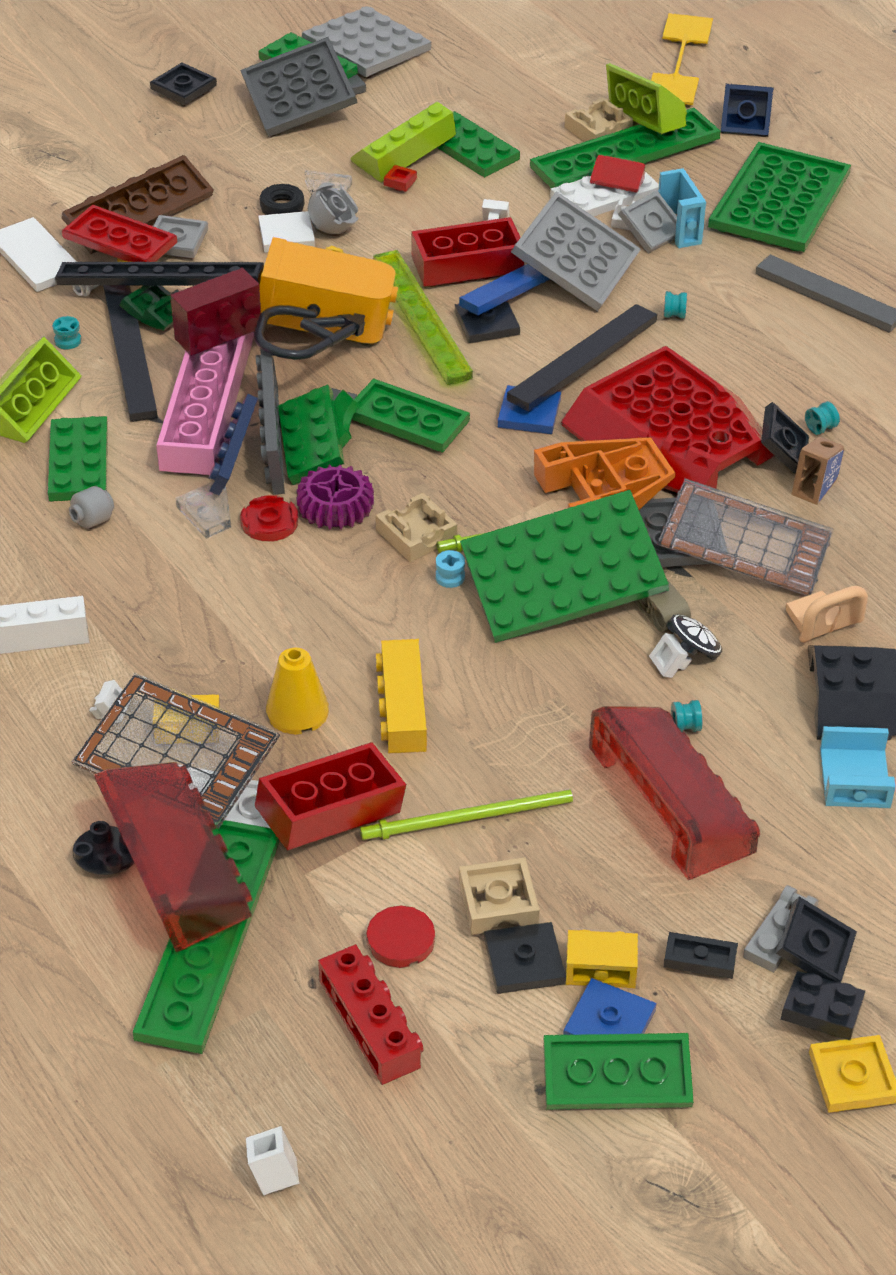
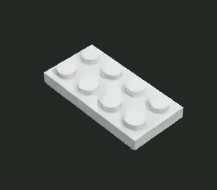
(602, 199)

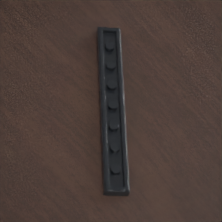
(150, 272)
(130, 356)
(581, 357)

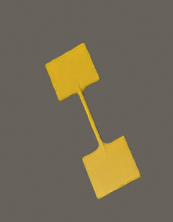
(686, 30)

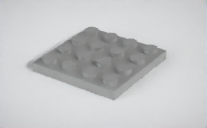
(370, 40)
(576, 250)

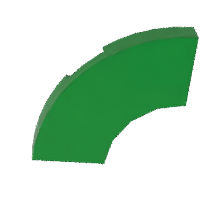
(345, 409)

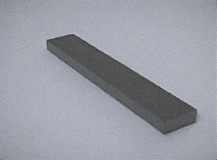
(828, 292)

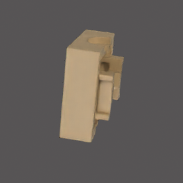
(594, 123)
(417, 535)
(497, 882)

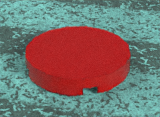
(269, 518)
(400, 936)

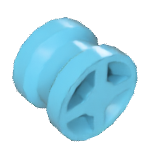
(450, 569)

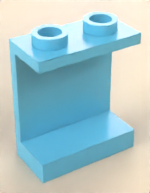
(687, 203)
(856, 767)

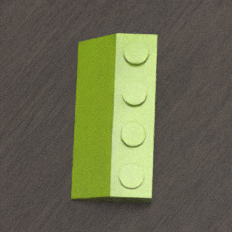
(645, 100)
(407, 141)
(33, 389)

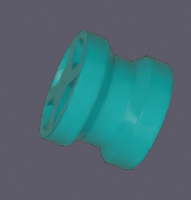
(675, 305)
(66, 332)
(822, 417)
(687, 715)

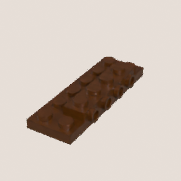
(154, 193)

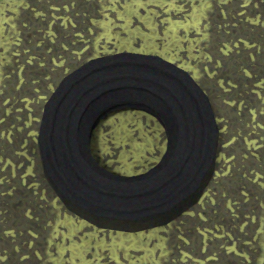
(278, 192)

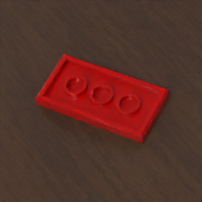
(119, 235)

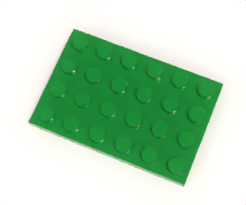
(780, 196)
(563, 566)

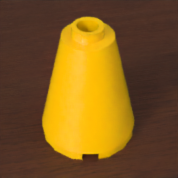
(296, 694)

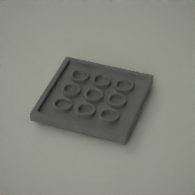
(298, 86)

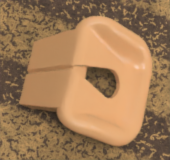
(825, 613)

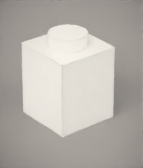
(272, 1160)

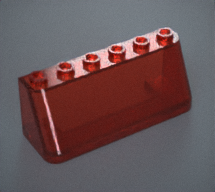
(678, 785)
(175, 850)

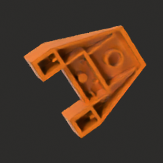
(603, 468)

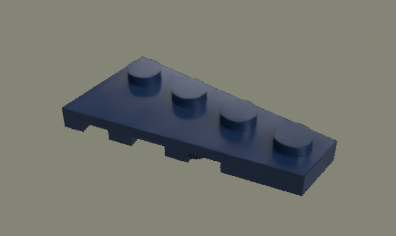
(230, 447)

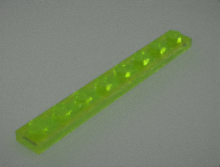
(426, 322)

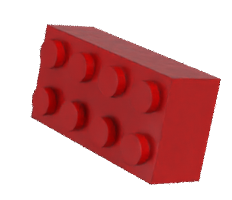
(465, 251)
(329, 795)

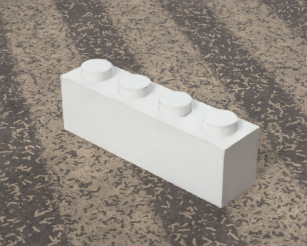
(43, 624)

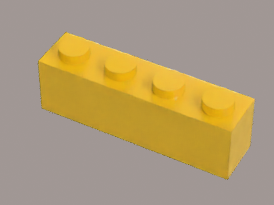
(403, 696)

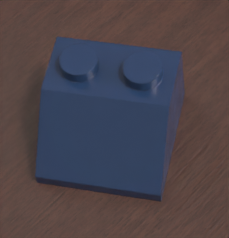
(747, 109)

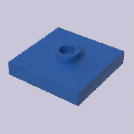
(539, 419)
(609, 1011)

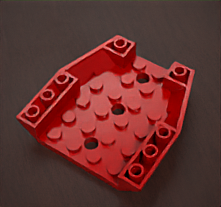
(677, 408)

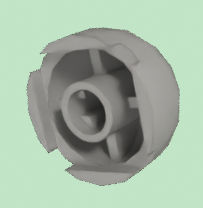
(331, 209)

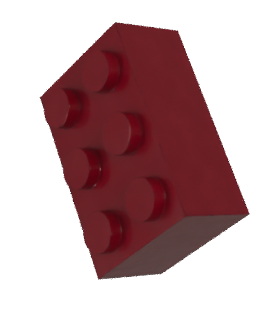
(216, 311)

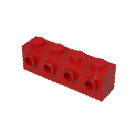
(370, 1014)

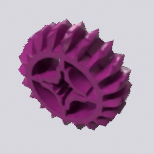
(335, 497)

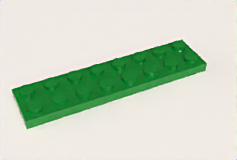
(631, 144)
(194, 980)

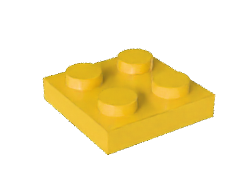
(854, 1073)

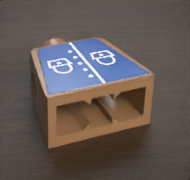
(817, 459)

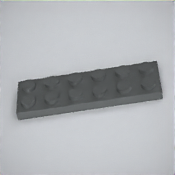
(270, 419)

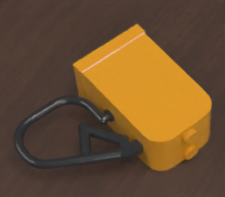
(325, 295)

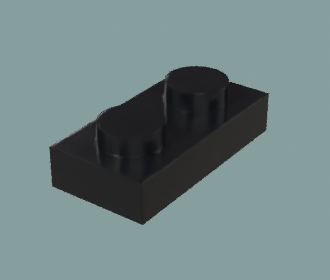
(700, 955)

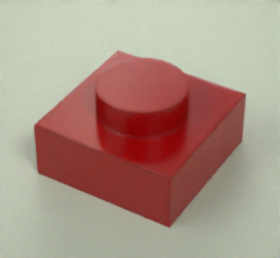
(400, 178)

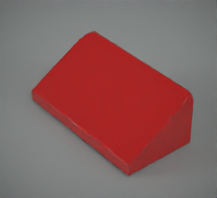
(618, 173)

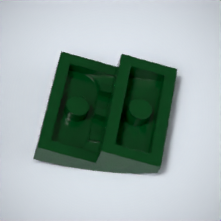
(150, 306)

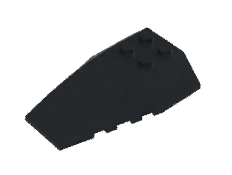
(854, 687)

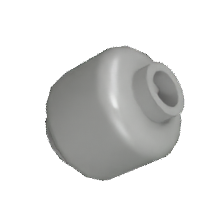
(91, 507)

